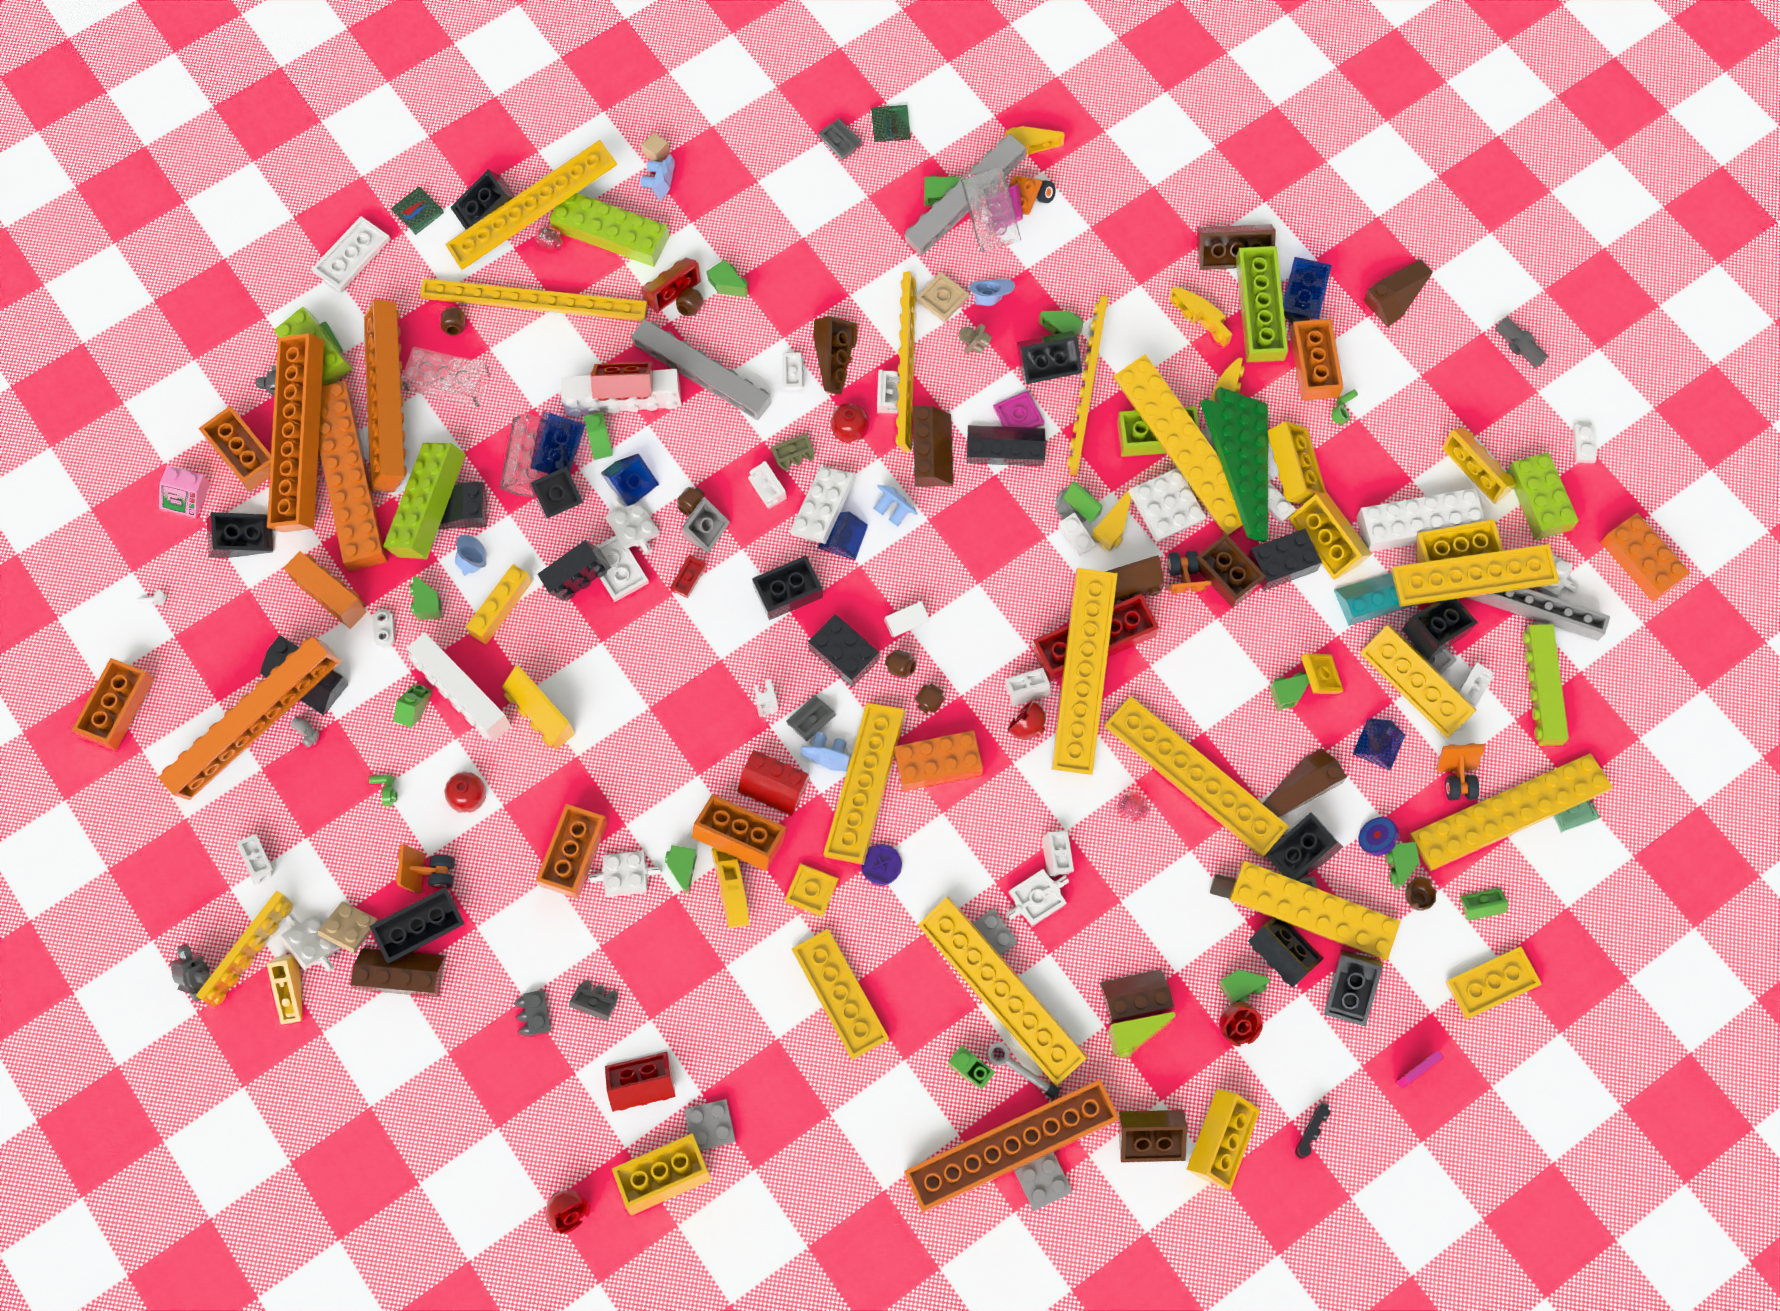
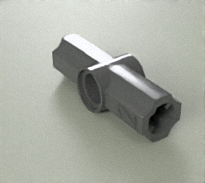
(1521, 342)

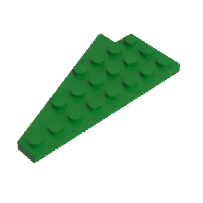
(1241, 440)

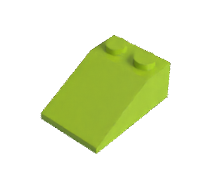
(1131, 1035)

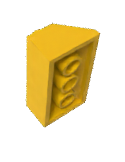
(1295, 462)
(1478, 464)
(1331, 535)
(1458, 541)
(537, 708)
(1223, 1139)
(661, 1174)

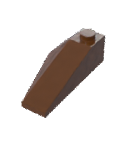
(1395, 293)
(833, 346)
(1307, 781)

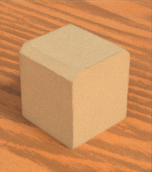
(655, 148)

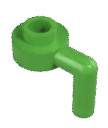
(1339, 413)
(389, 795)

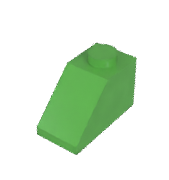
(1061, 322)
(598, 435)
(681, 864)

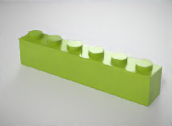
(1545, 685)

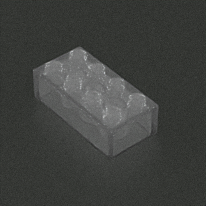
(445, 376)

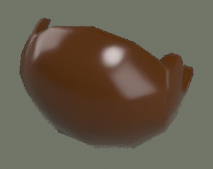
(1420, 894)

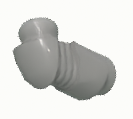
(305, 729)

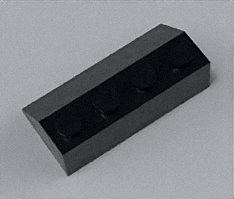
(1005, 445)
(323, 694)
(417, 925)

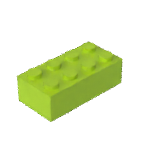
(334, 362)
(1137, 438)
(1542, 496)

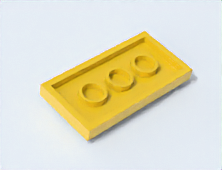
(1493, 983)

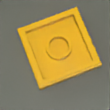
(1322, 673)
(811, 890)

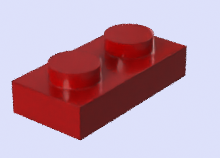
(688, 576)

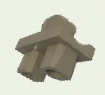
(976, 338)

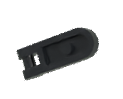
(1312, 1130)

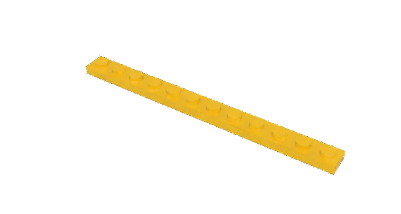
(533, 299)

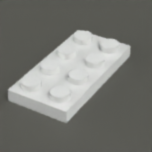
(350, 254)
(822, 504)

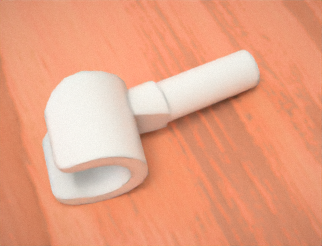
(158, 598)

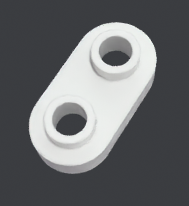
(383, 627)

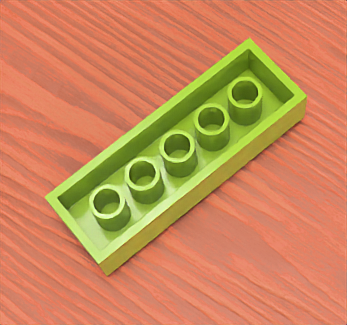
(611, 228)
(1261, 304)
(424, 500)

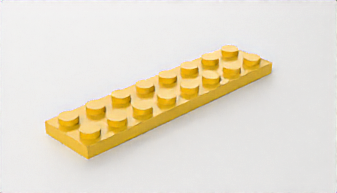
(1474, 575)
(864, 783)
(1315, 910)

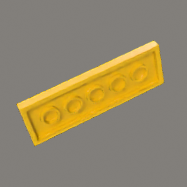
(1418, 681)
(244, 950)
(840, 994)

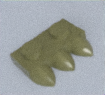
(793, 451)

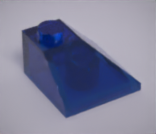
(630, 479)

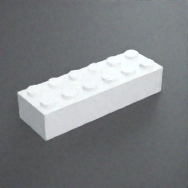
(577, 395)
(1399, 522)
(458, 688)

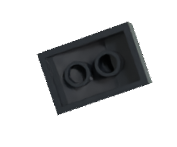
(482, 199)
(466, 507)
(238, 535)
(1304, 848)
(1353, 987)

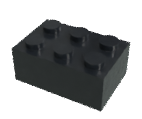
(1049, 357)
(1285, 558)
(574, 571)
(787, 587)
(1439, 626)
(843, 651)

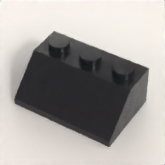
(1285, 950)

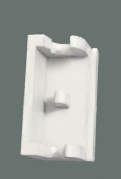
(887, 392)
(767, 485)
(906, 619)
(1476, 683)
(1027, 686)
(766, 701)
(1057, 854)
(254, 858)

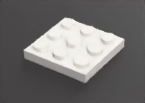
(1167, 504)

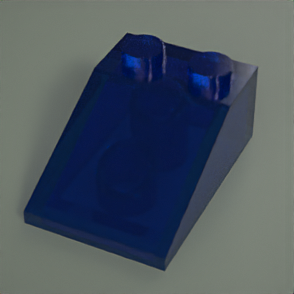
(1306, 287)
(556, 443)

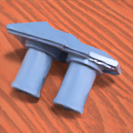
(662, 181)
(891, 495)
(832, 759)

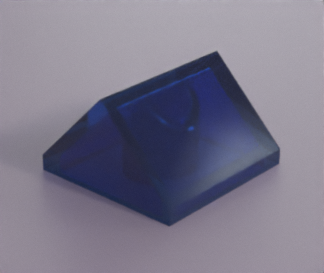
(846, 536)
(1379, 742)

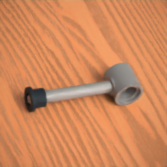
(1051, 1090)

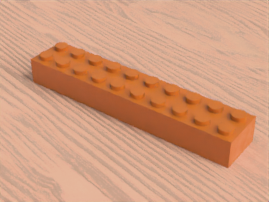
(384, 396)
(295, 433)
(348, 480)
(249, 718)
(1011, 1146)

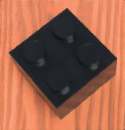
(555, 493)

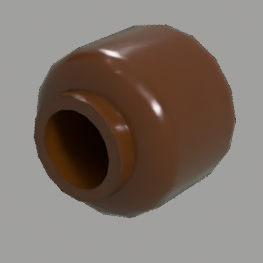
(689, 302)
(452, 321)
(689, 500)
(900, 663)
(929, 698)

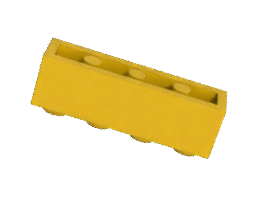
(499, 604)

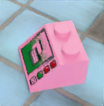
(182, 491)

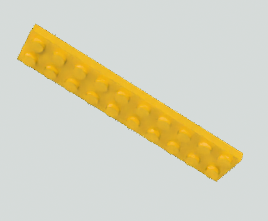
(531, 204)
(1180, 439)
(1084, 671)
(1196, 776)
(1510, 811)
(1002, 991)

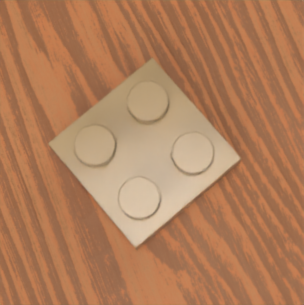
(942, 297)
(347, 927)

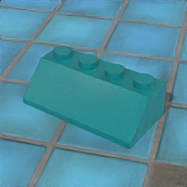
(1369, 599)

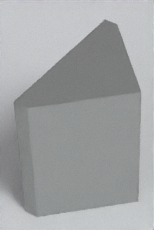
(704, 526)

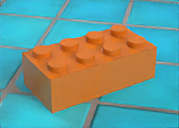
(1316, 359)
(238, 447)
(1645, 557)
(325, 589)
(113, 704)
(938, 761)
(739, 832)
(571, 851)

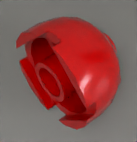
(849, 422)
(1028, 722)
(465, 792)
(1240, 1023)
(566, 1210)

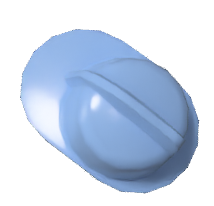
(991, 291)
(469, 554)

